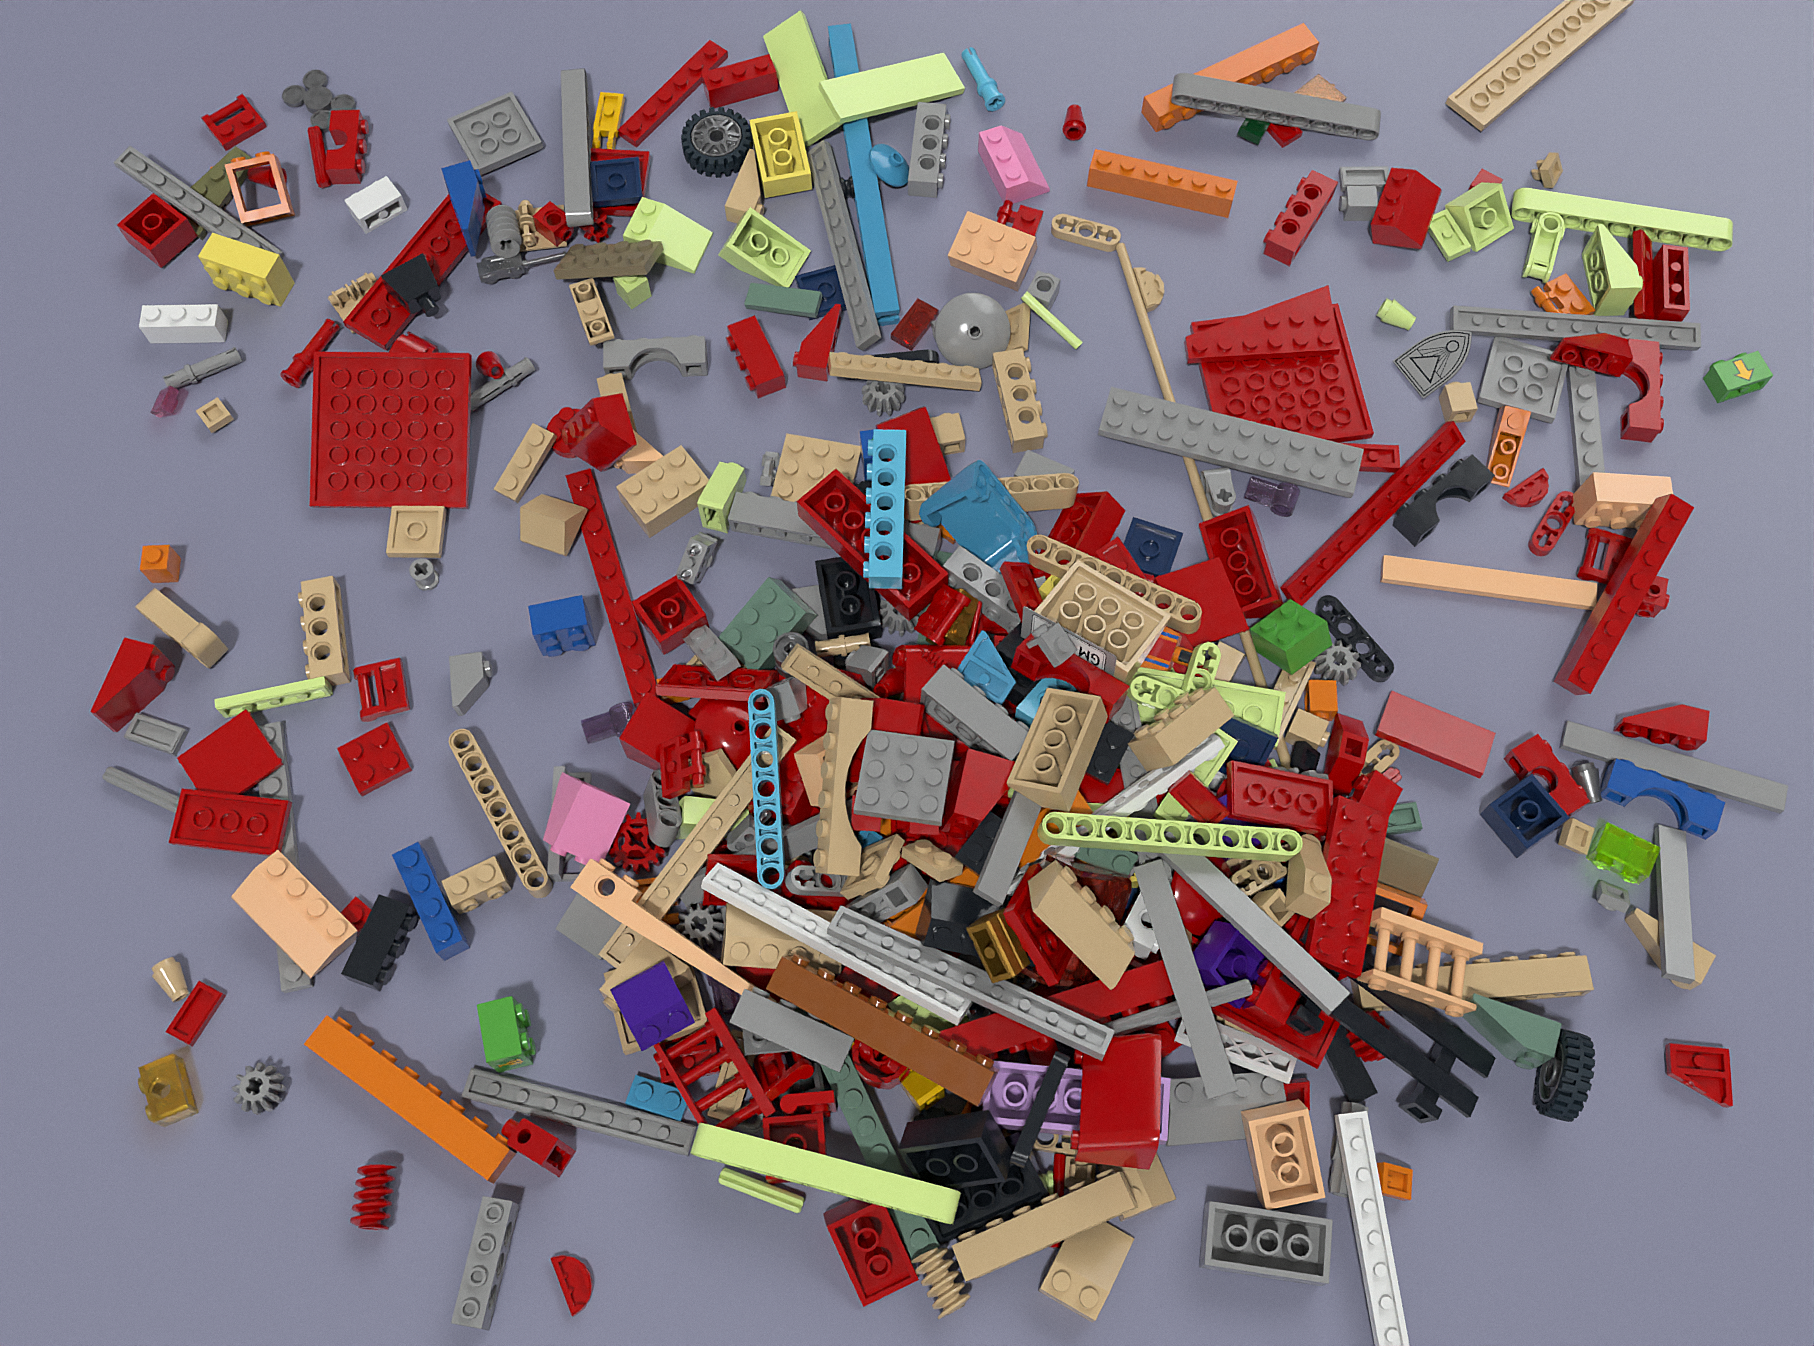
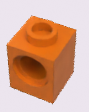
(1321, 698)

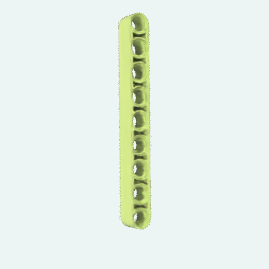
(1624, 218)
(1183, 833)
(826, 1173)

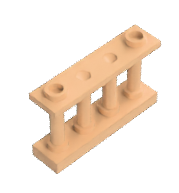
(1436, 941)

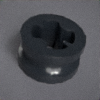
(847, 187)

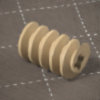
(941, 1281)

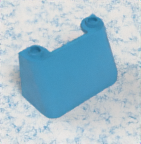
(981, 516)

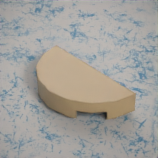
(1150, 287)

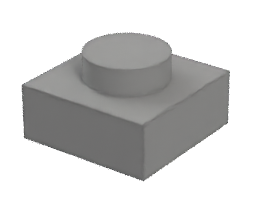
(1612, 897)

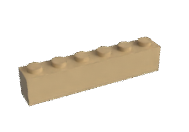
(1044, 1226)

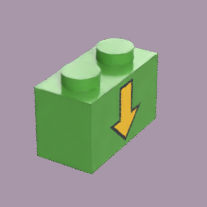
(1737, 376)

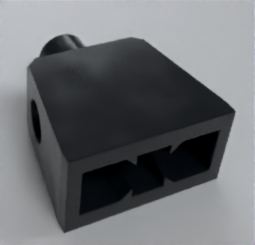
(414, 286)

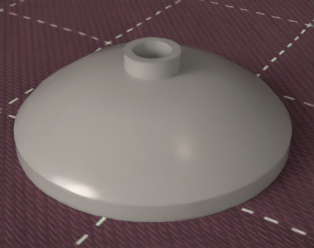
(954, 327)

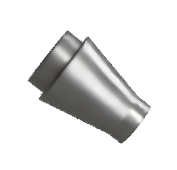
(1588, 777)

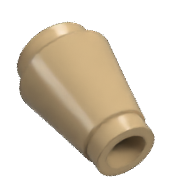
(171, 979)

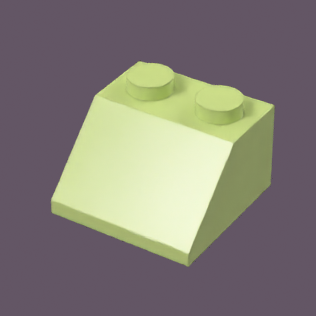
(1481, 214)

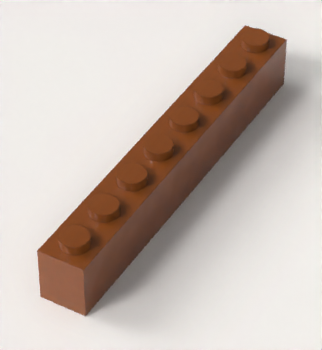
(883, 1029)

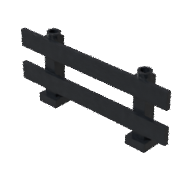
(1430, 1073)

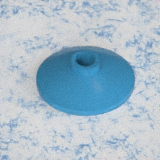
(889, 165)

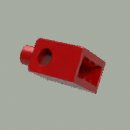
(538, 1145)

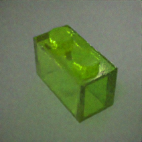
(1623, 853)

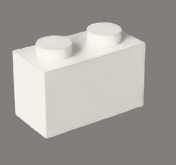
(376, 204)

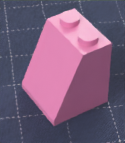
(583, 820)

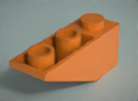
(1506, 443)

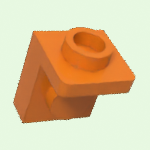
(1395, 1181)

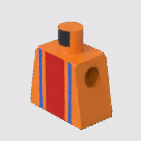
(1166, 652)

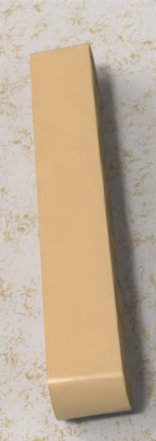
(1030, 492)
(1152, 593)
(506, 823)

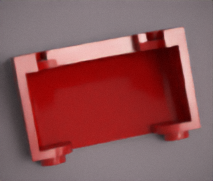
(917, 674)
(1120, 1103)

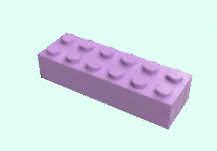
(1017, 1089)

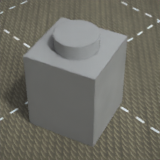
(1359, 203)

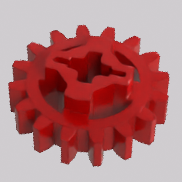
(630, 851)

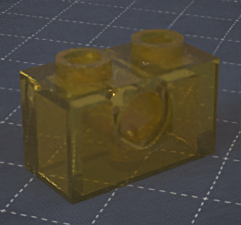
(179, 1102)

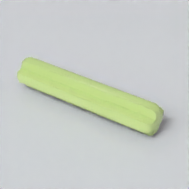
(761, 1190)

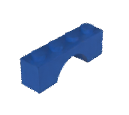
(1694, 810)
(430, 902)

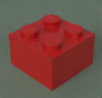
(157, 230)
(669, 613)
(798, 1131)

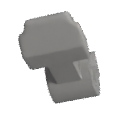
(769, 461)

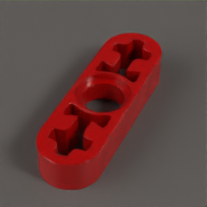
(1543, 527)

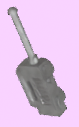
(496, 267)

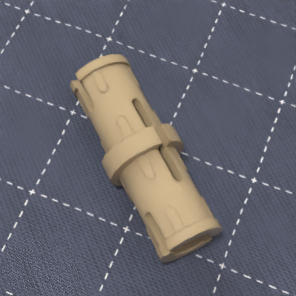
(841, 645)

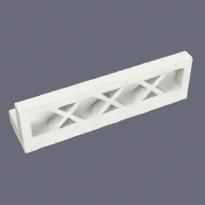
(1250, 1052)

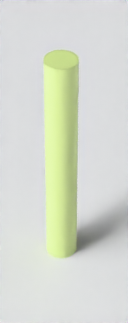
(1051, 320)

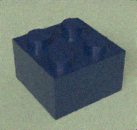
(1524, 816)

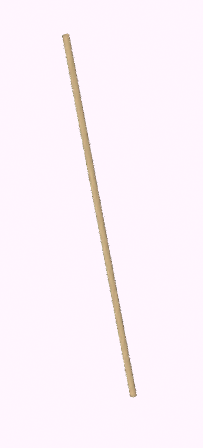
(1190, 464)

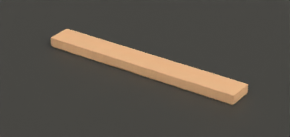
(1489, 582)

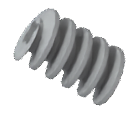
(503, 231)

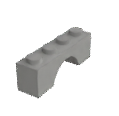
(627, 356)

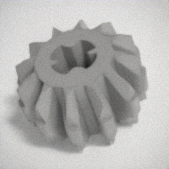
(882, 396)
(894, 621)
(1347, 662)
(707, 919)
(249, 1086)

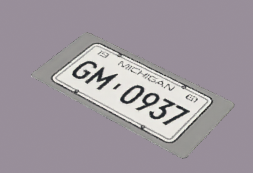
(1085, 649)

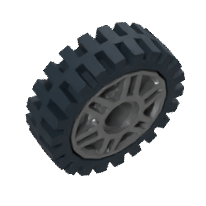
(716, 141)
(1566, 1077)

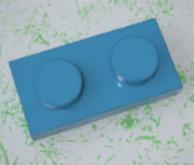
(656, 1098)

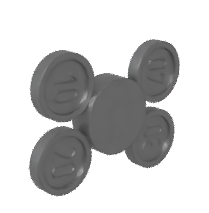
(317, 99)

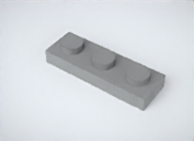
(711, 652)

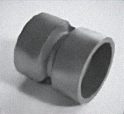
(783, 646)

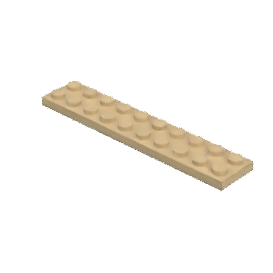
(1532, 58)

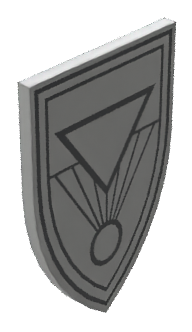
(1434, 360)

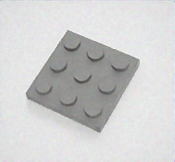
(495, 133)
(1522, 378)
(904, 777)

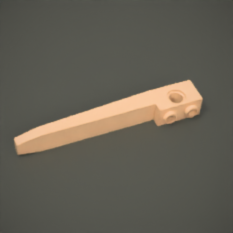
(623, 907)

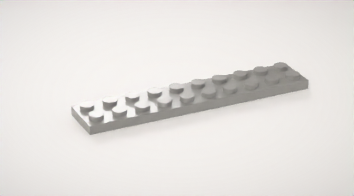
(1231, 442)

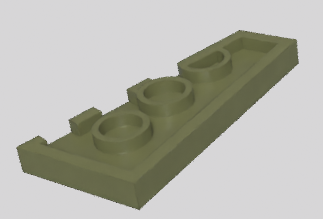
(216, 185)

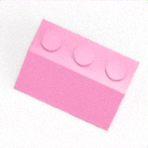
(1011, 164)

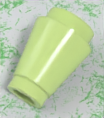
(1395, 314)

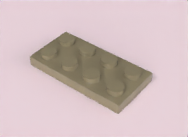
(609, 259)

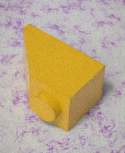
(922, 1091)

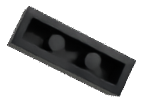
(380, 943)

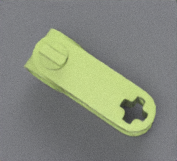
(1543, 246)

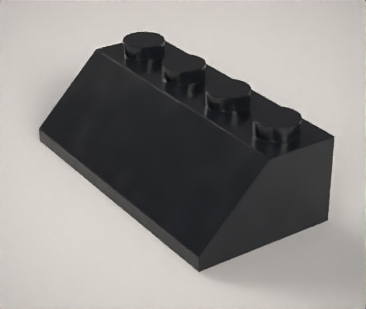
(947, 914)
(994, 1201)

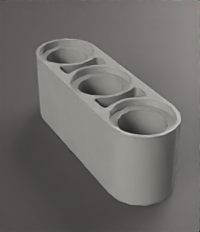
(661, 813)

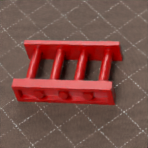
(728, 1052)

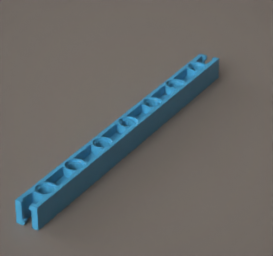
(866, 189)

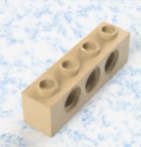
(1021, 435)
(324, 593)

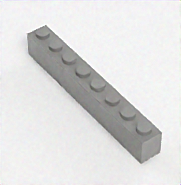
(780, 520)

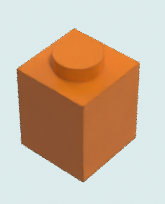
(160, 563)

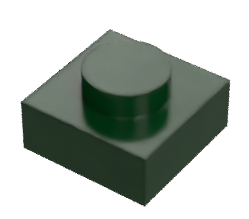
(1253, 130)

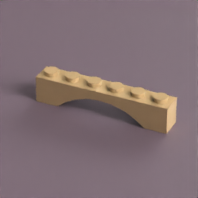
(837, 846)

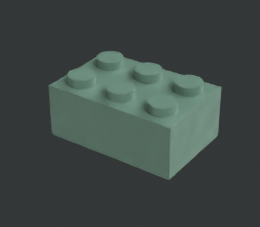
(762, 620)

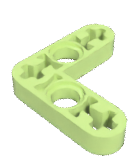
(1196, 660)

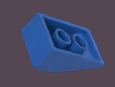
(467, 196)

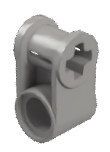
(1218, 490)

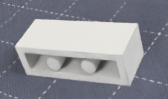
(183, 323)

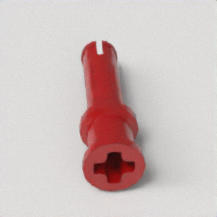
(304, 361)

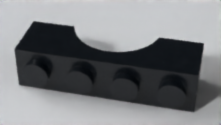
(1465, 482)

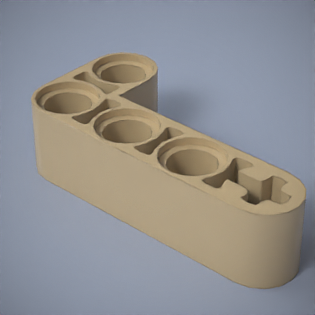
(182, 628)

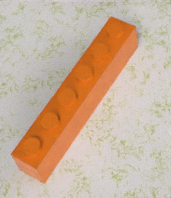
(1161, 183)

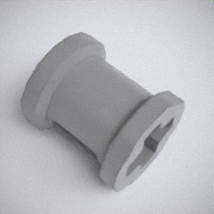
(424, 574)

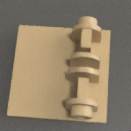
(530, 237)
(347, 298)

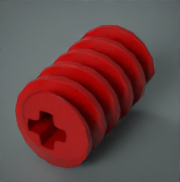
(372, 1196)

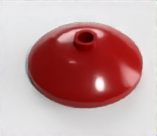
(717, 728)
(1194, 910)

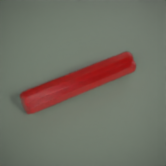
(318, 156)

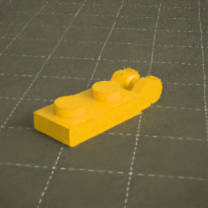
(608, 119)

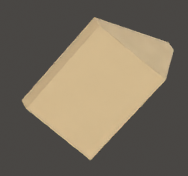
(550, 523)

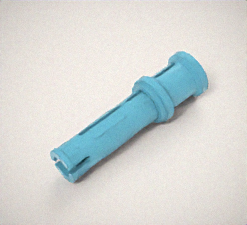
(985, 85)

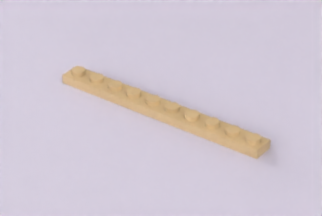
(694, 850)

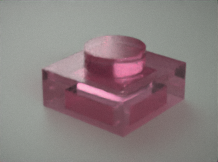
(165, 402)

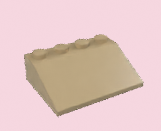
(1106, 616)

